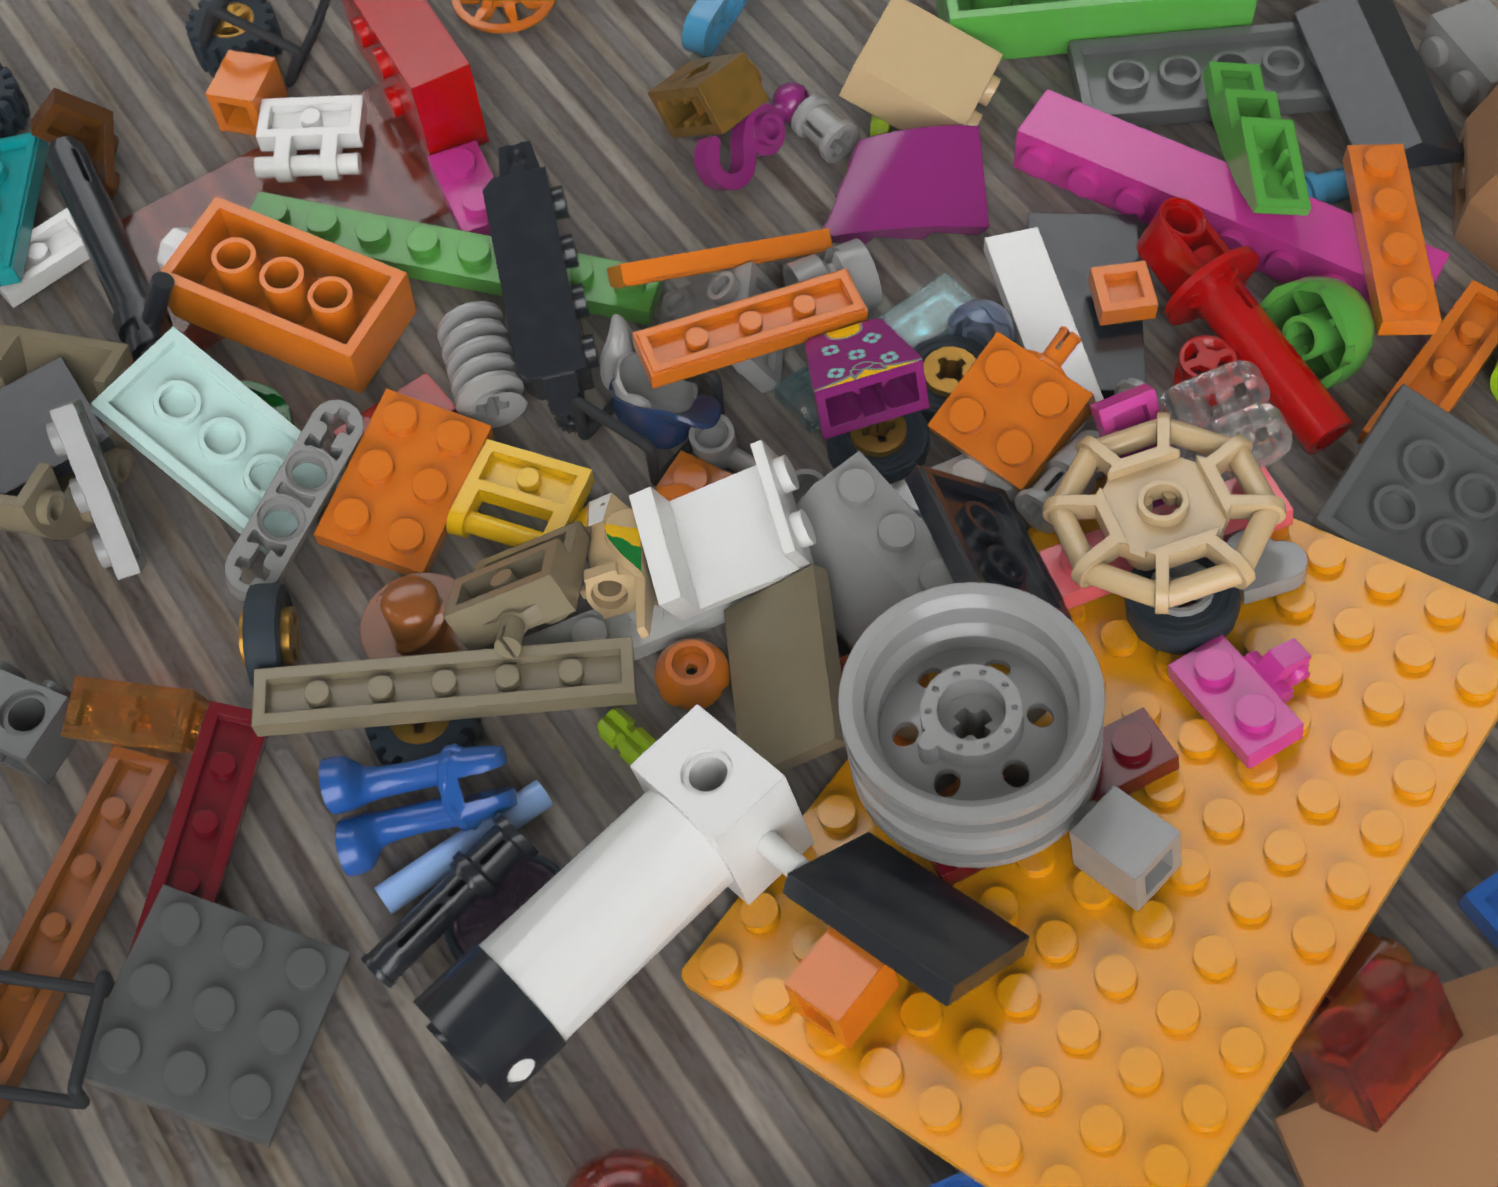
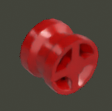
(1200, 356)

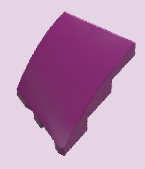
(912, 186)

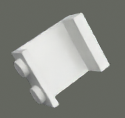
(724, 536)

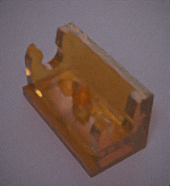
(134, 714)

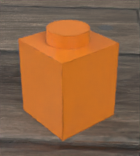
(240, 87)
(840, 987)

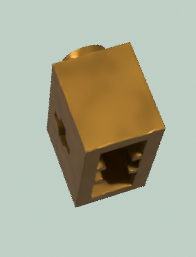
(709, 95)

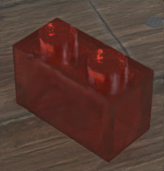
(1377, 1041)

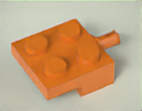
(1015, 408)

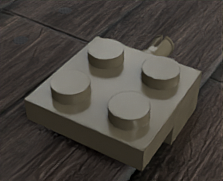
(519, 590)

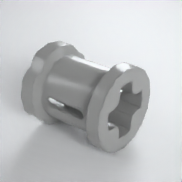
(824, 128)

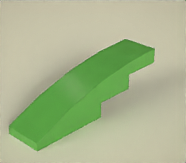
(1256, 140)

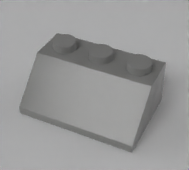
(869, 545)

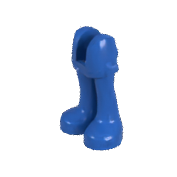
(365, 834)

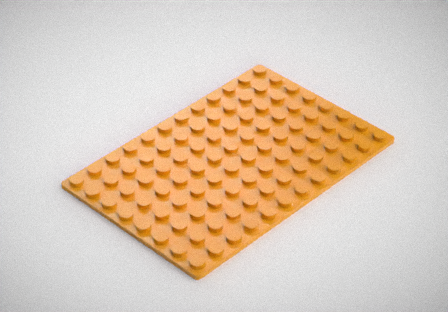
(1152, 1033)

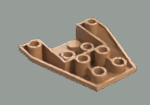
(1440, 1132)

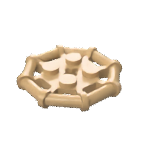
(1164, 540)

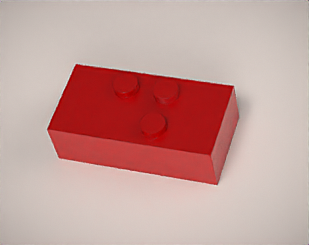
(420, 71)

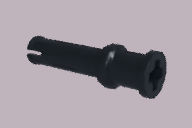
(472, 877)

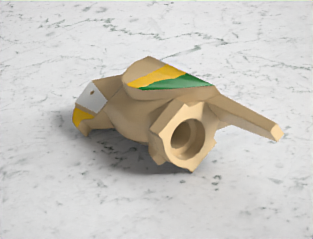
(618, 568)

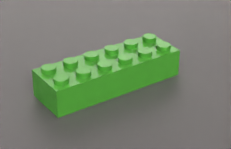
(1047, 26)

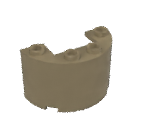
(46, 503)

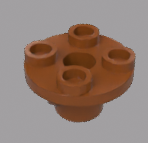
(409, 619)

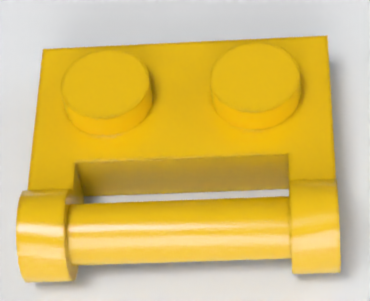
(520, 483)

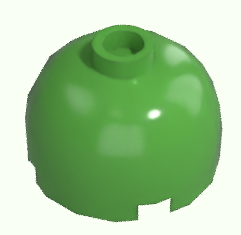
(1324, 324)

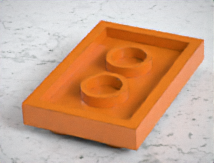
(402, 484)

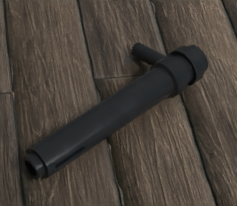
(137, 306)

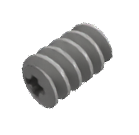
(481, 363)

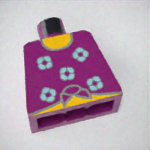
(864, 377)

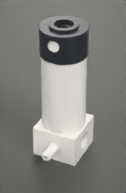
(704, 824)

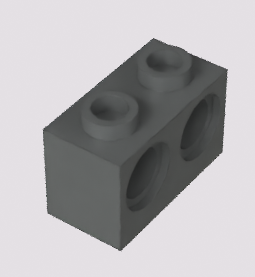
(22, 704)

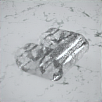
(1235, 416)

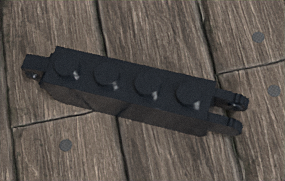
(538, 283)

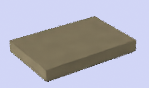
(786, 669)

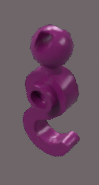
(753, 137)

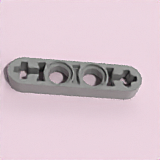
(290, 497)

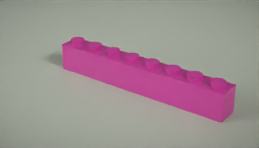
(1140, 170)

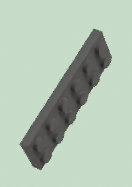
(1160, 74)

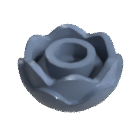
(981, 321)

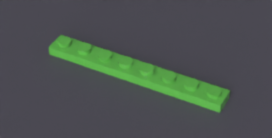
(447, 254)

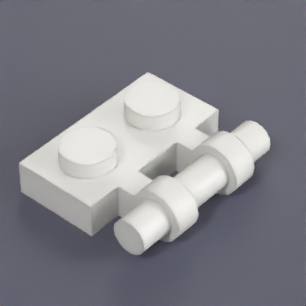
(308, 125)

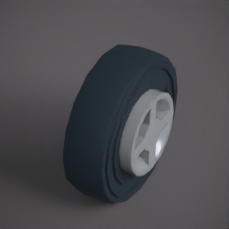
(1184, 626)

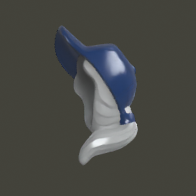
(656, 413)

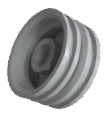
(973, 723)

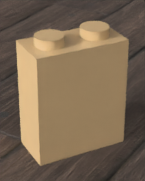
(921, 71)

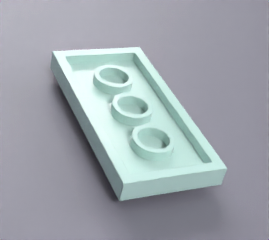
(205, 431)

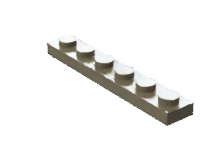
(443, 687)

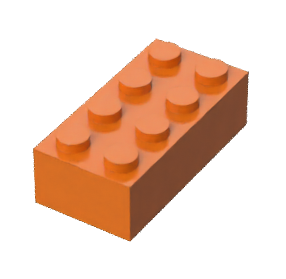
(289, 294)

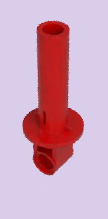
(1211, 285)

